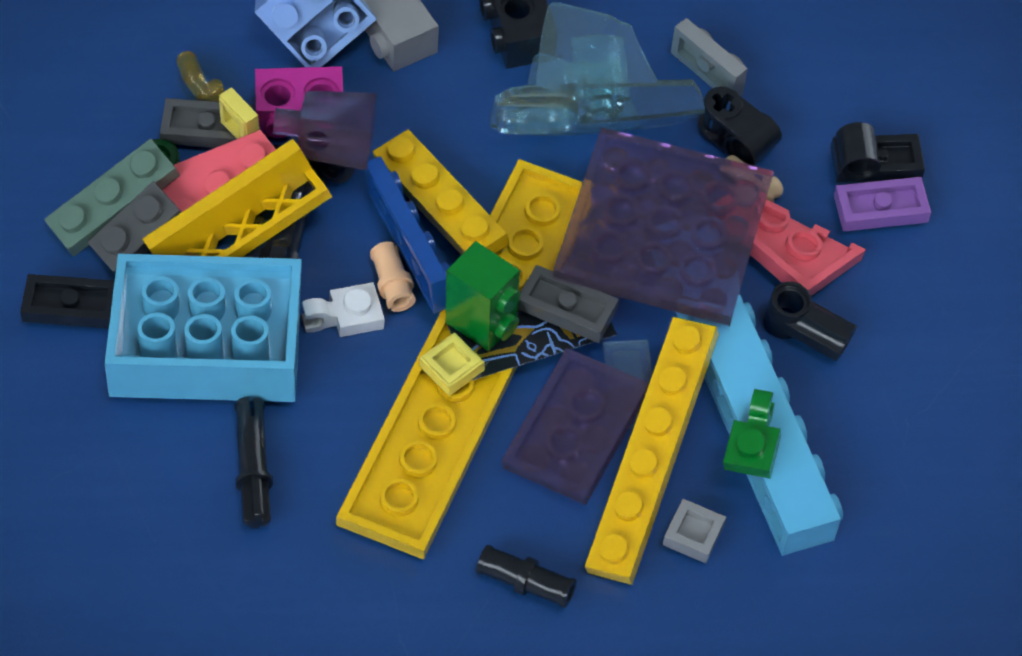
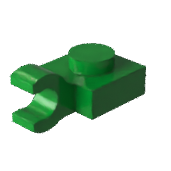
(754, 444)

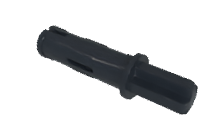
(254, 476)

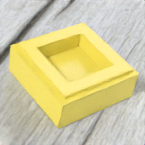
(237, 114)
(452, 364)

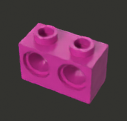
(287, 90)

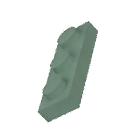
(109, 194)

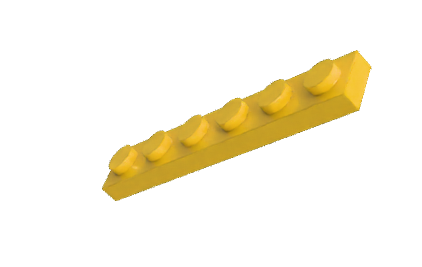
(652, 451)

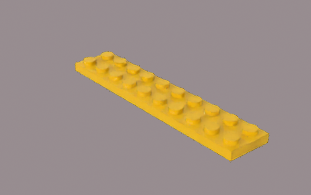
(433, 435)

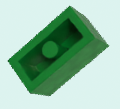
(482, 296)

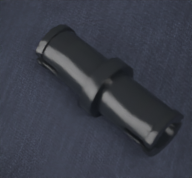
(526, 576)

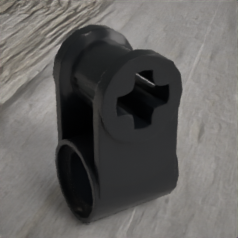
(739, 131)

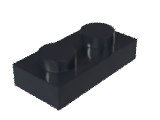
(67, 301)

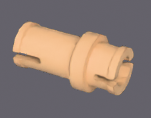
(394, 282)

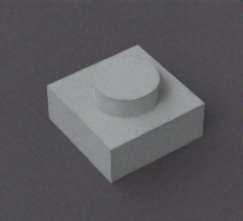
(694, 530)

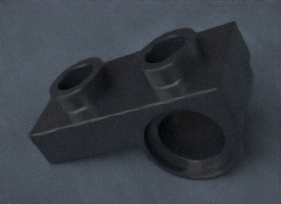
(865, 157)

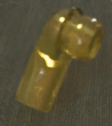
(195, 80)

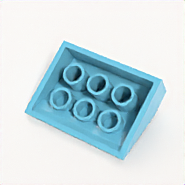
(204, 328)

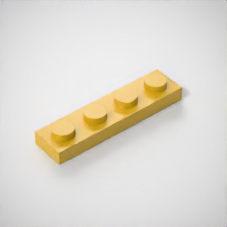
(440, 195)

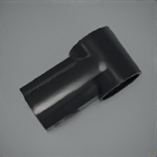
(808, 323)

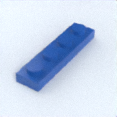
(404, 227)

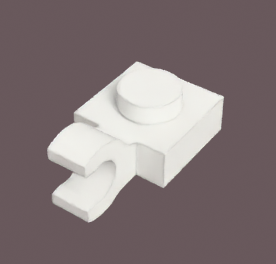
(349, 308)

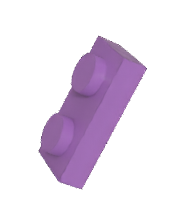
(882, 204)

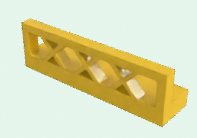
(237, 203)

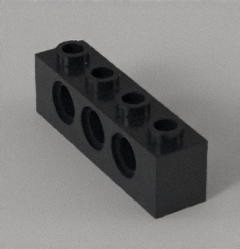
(515, 28)

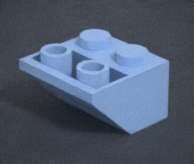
(315, 27)

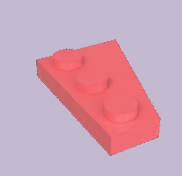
(216, 167)
(800, 253)

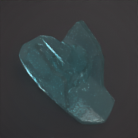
(589, 79)

